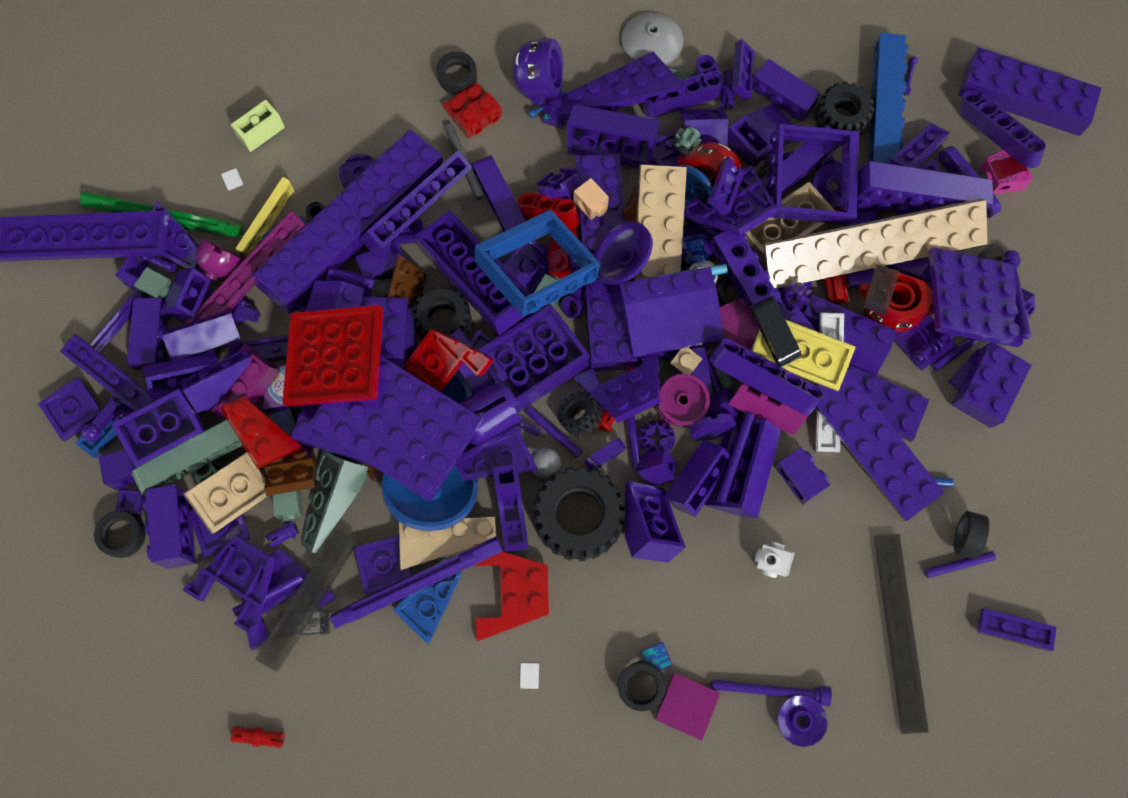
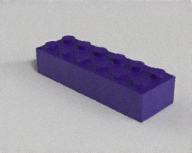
(1032, 91)
(915, 189)
(452, 252)

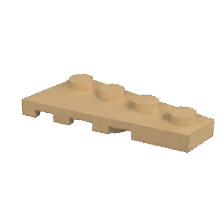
(425, 546)

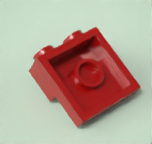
(473, 110)

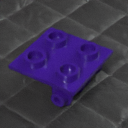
(924, 343)

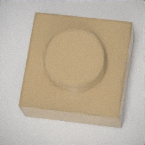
(685, 361)

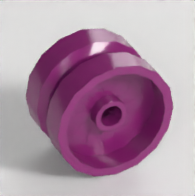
(696, 399)

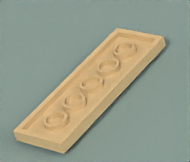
(662, 213)

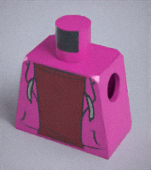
(1005, 173)

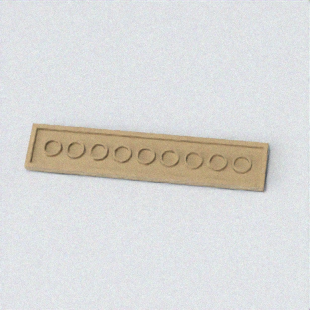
(875, 243)

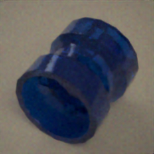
(693, 248)

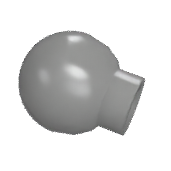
(547, 462)

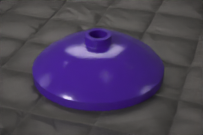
(623, 252)

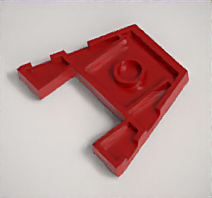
(441, 356)
(522, 594)

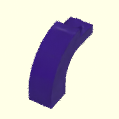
(510, 507)

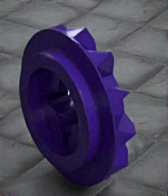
(647, 444)

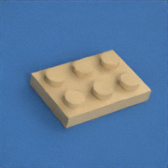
(227, 493)

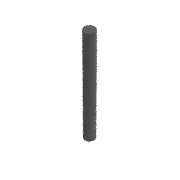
(470, 174)

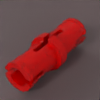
(257, 737)

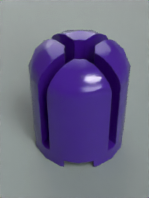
(496, 409)

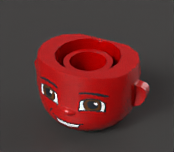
(708, 158)
(913, 302)

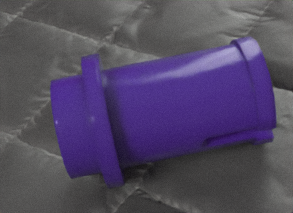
(287, 531)

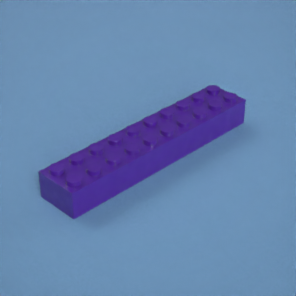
(338, 228)
(605, 321)

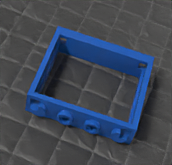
(522, 235)

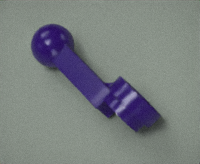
(576, 296)
(93, 431)

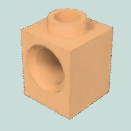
(591, 199)

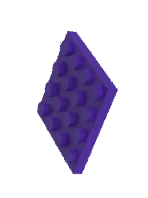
(974, 297)

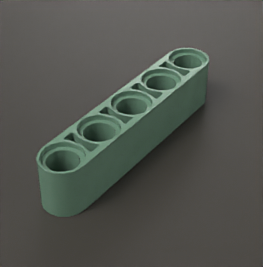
(186, 457)

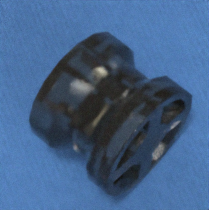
(993, 252)

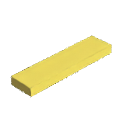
(265, 217)

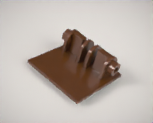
(406, 281)

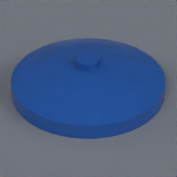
(445, 510)

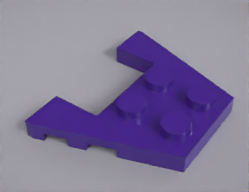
(748, 210)
(628, 392)
(283, 568)
(242, 570)

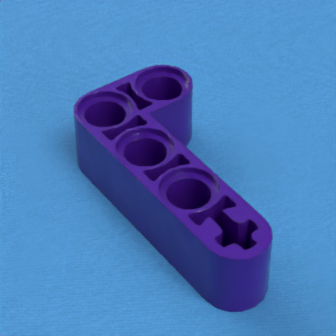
(699, 89)

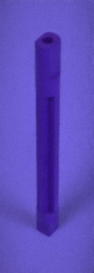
(416, 582)

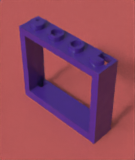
(820, 136)

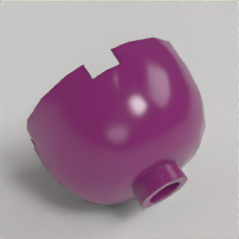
(216, 260)

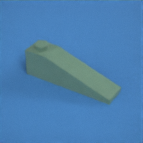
(336, 488)

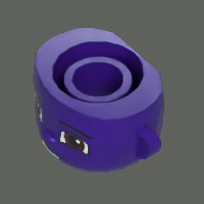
(539, 70)

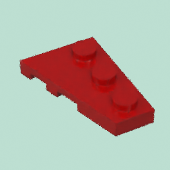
(257, 433)

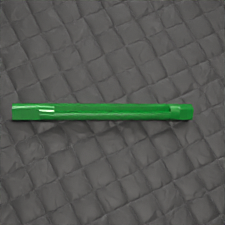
(187, 220)

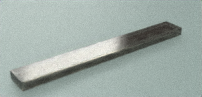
(900, 634)

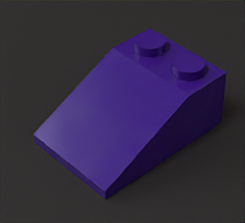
(650, 524)

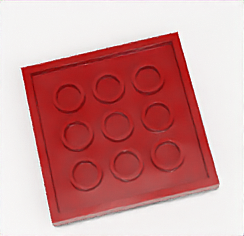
(333, 356)

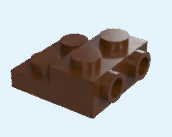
(291, 472)

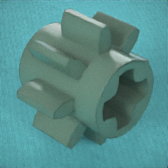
(687, 139)

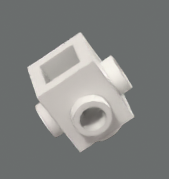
(783, 559)

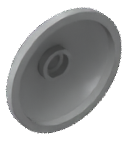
(639, 40)

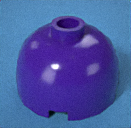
(559, 185)

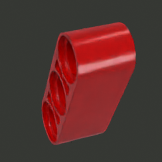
(536, 204)

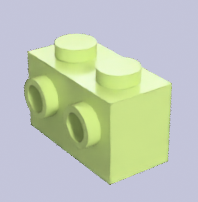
(258, 125)

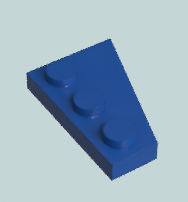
(425, 608)

